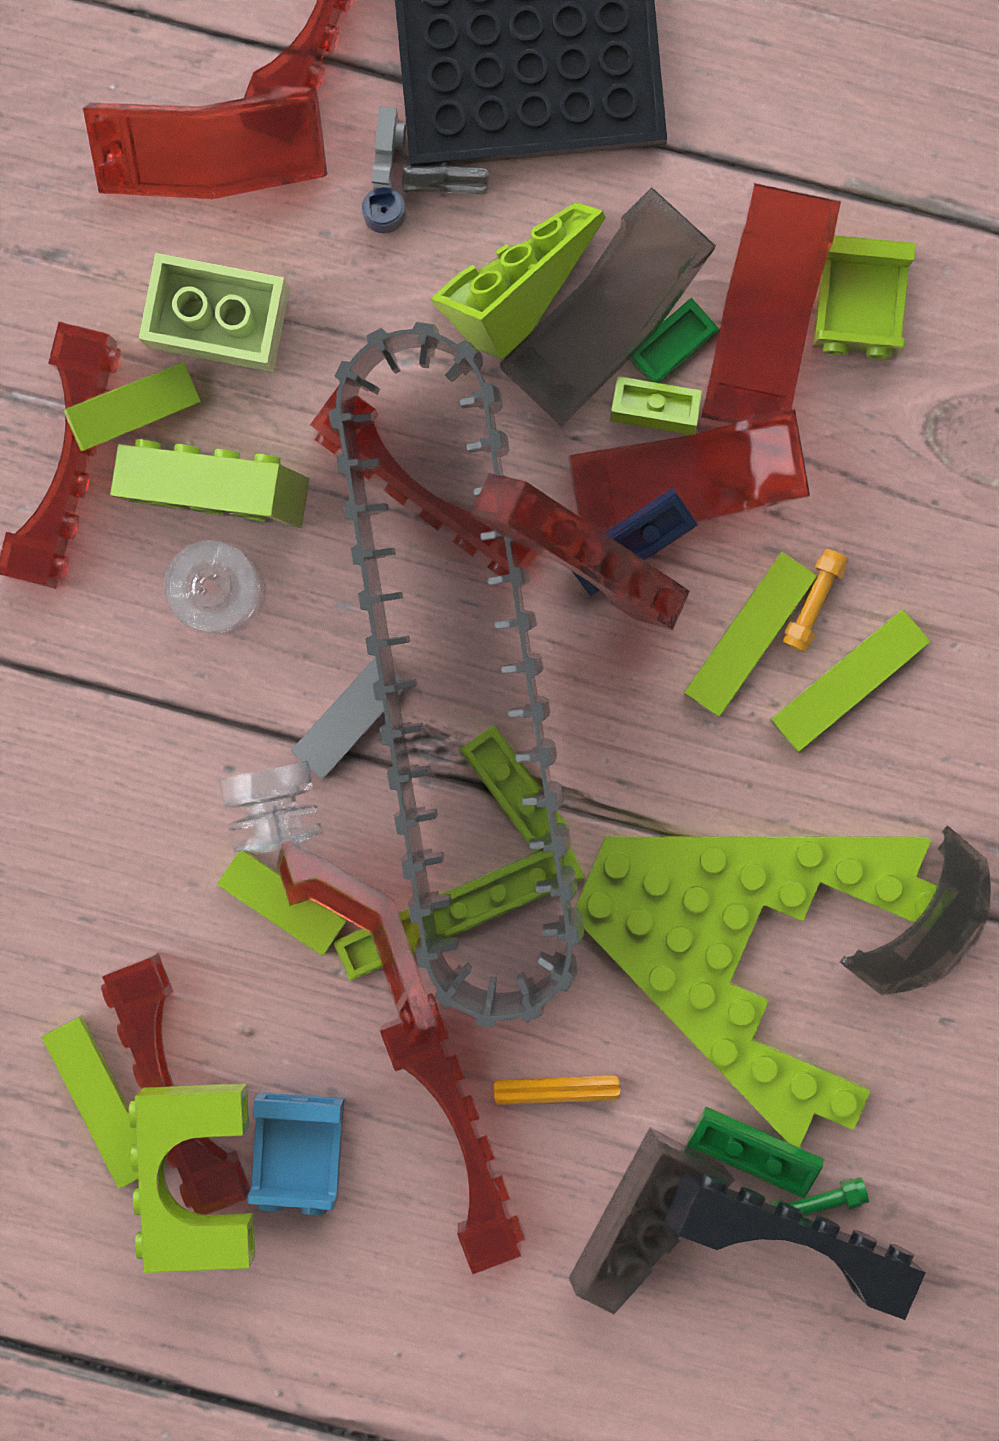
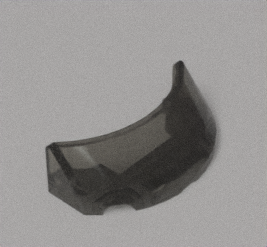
(941, 933)

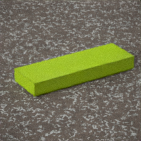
(131, 406)
(508, 782)
(263, 891)

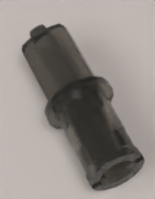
(445, 179)

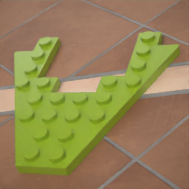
(680, 920)

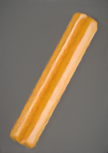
(556, 1090)

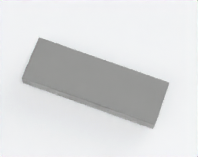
(342, 724)

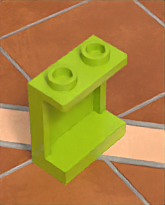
(863, 297)

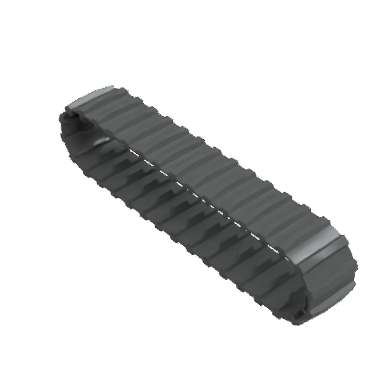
(450, 985)

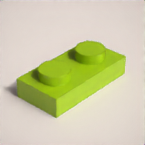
(655, 405)

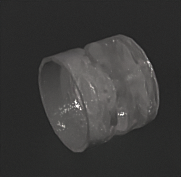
(239, 582)
(271, 807)

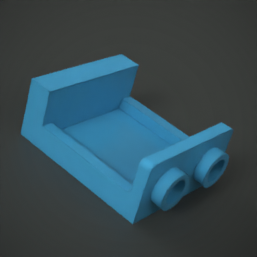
(296, 1152)

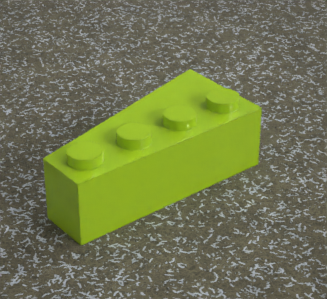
(209, 482)

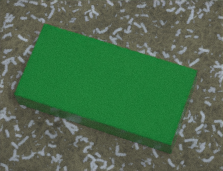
(674, 342)

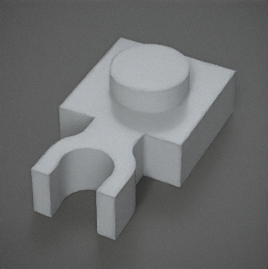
(389, 138)

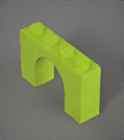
(170, 1234)

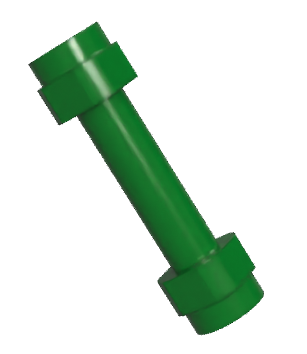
(852, 1193)

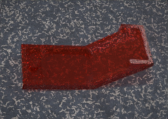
(209, 147)
(769, 303)
(712, 471)
(315, 879)

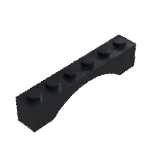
(722, 1217)

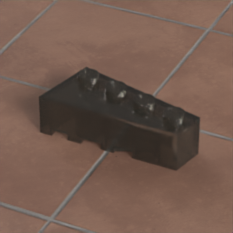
(633, 1226)

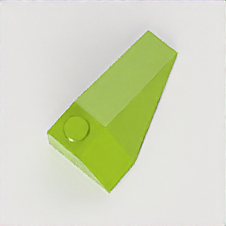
(510, 294)

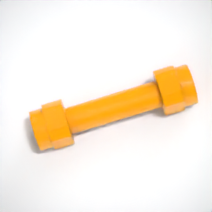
(830, 566)

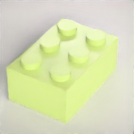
(214, 312)

